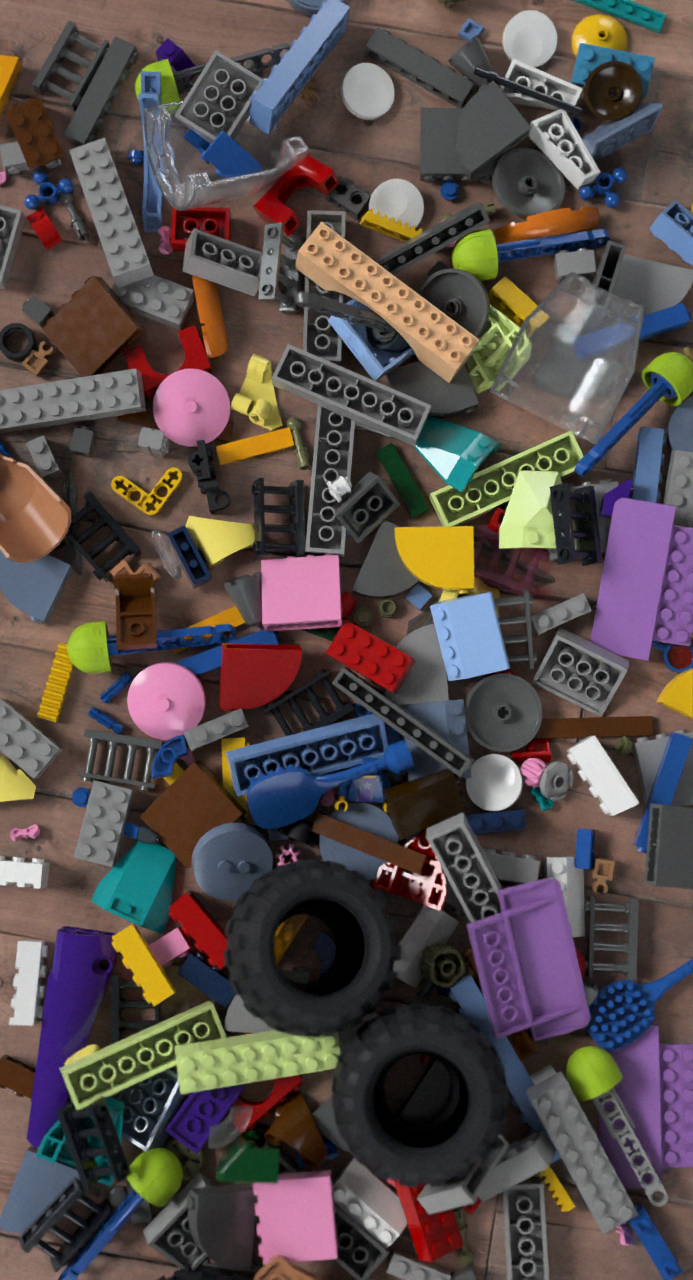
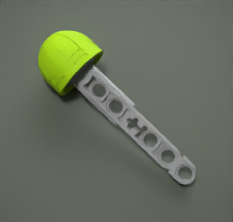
(592, 1076)

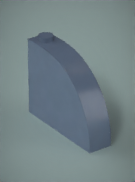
(34, 585)
(34, 1190)

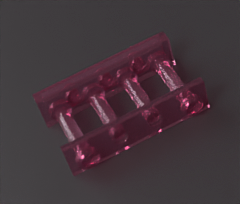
(507, 580)

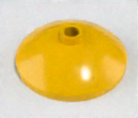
(590, 27)

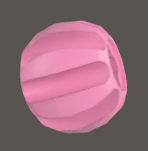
(532, 771)
(287, 852)

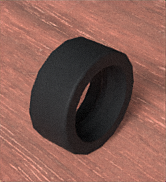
(7, 331)

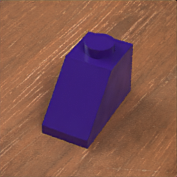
(176, 56)

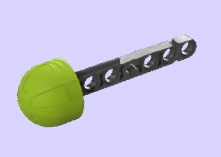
(173, 84)

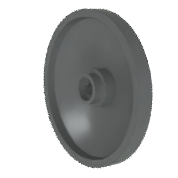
(527, 183)
(459, 297)
(503, 712)

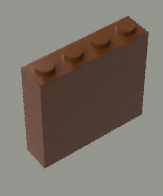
(93, 327)
(190, 810)

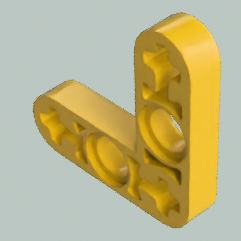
(146, 498)

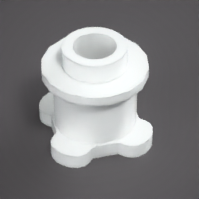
(339, 487)

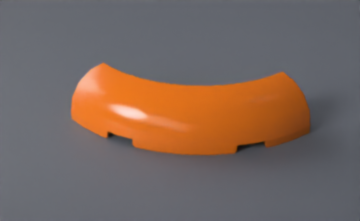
(550, 224)
(211, 315)

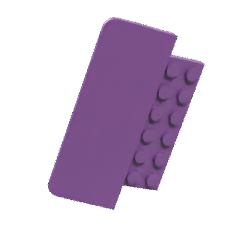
(645, 581)
(530, 963)
(659, 1102)

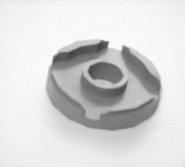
(548, 779)

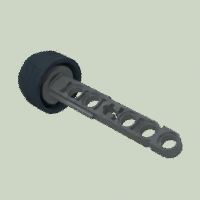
(388, 337)

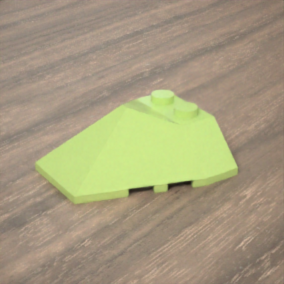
(491, 350)
(529, 512)

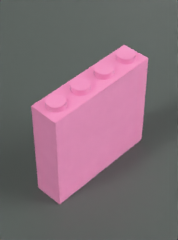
(301, 593)
(297, 1217)

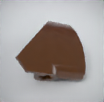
(297, 1128)

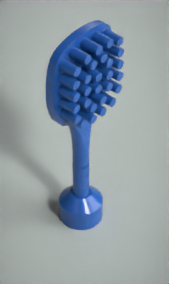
(295, 793)
(626, 1008)

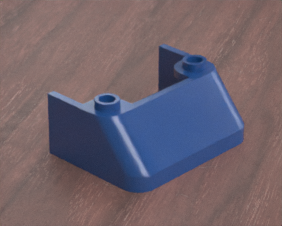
(224, 154)

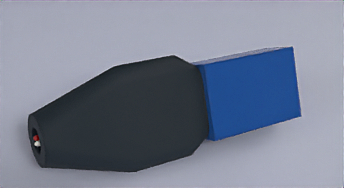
(142, 833)

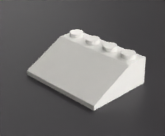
(601, 776)

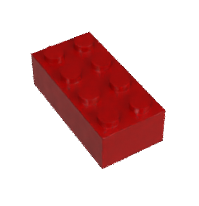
(370, 657)
(201, 926)
(433, 1233)

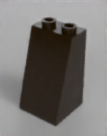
(423, 802)

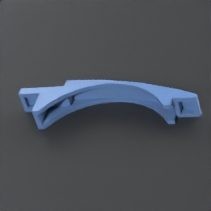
(152, 196)

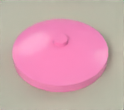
(191, 407)
(166, 700)

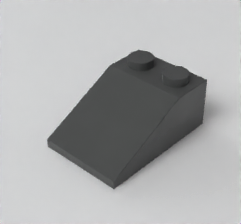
(366, 506)

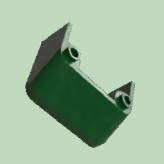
(248, 1162)

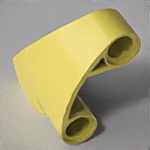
(258, 395)
(219, 538)
(14, 783)

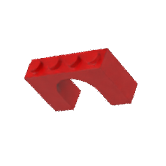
(307, 173)
(194, 359)
(278, 1095)

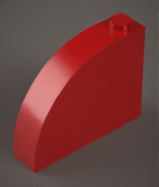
(256, 673)

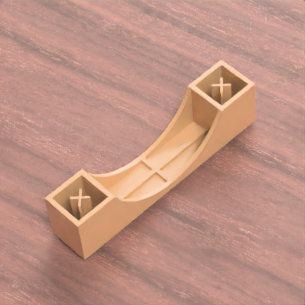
(345, 269)

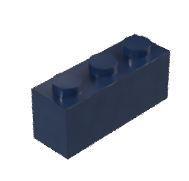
(189, 557)
(497, 821)
(207, 978)

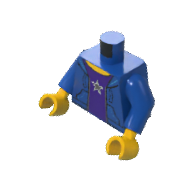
(364, 789)

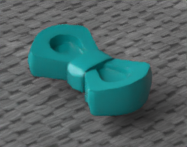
(545, 803)

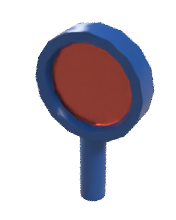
(676, 657)

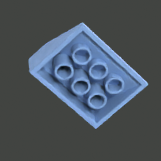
(469, 636)

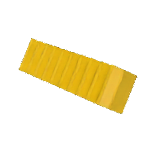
(388, 227)
(56, 685)
(555, 1188)

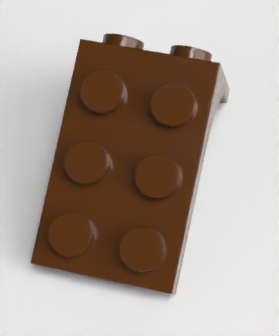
(34, 133)
(135, 611)

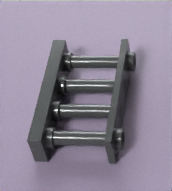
(61, 51)
(270, 274)
(527, 600)
(113, 741)
(629, 928)

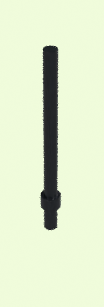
(493, 76)

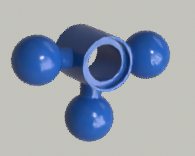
(41, 178)
(612, 199)

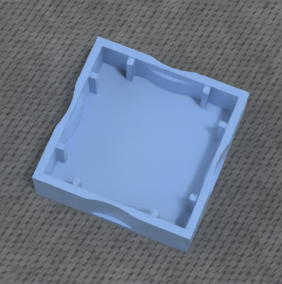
(374, 360)

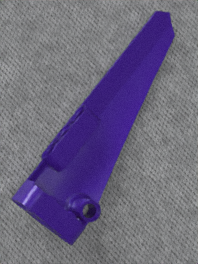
(69, 1013)

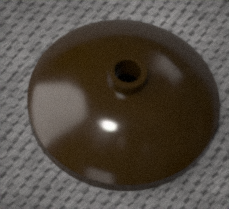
(608, 78)

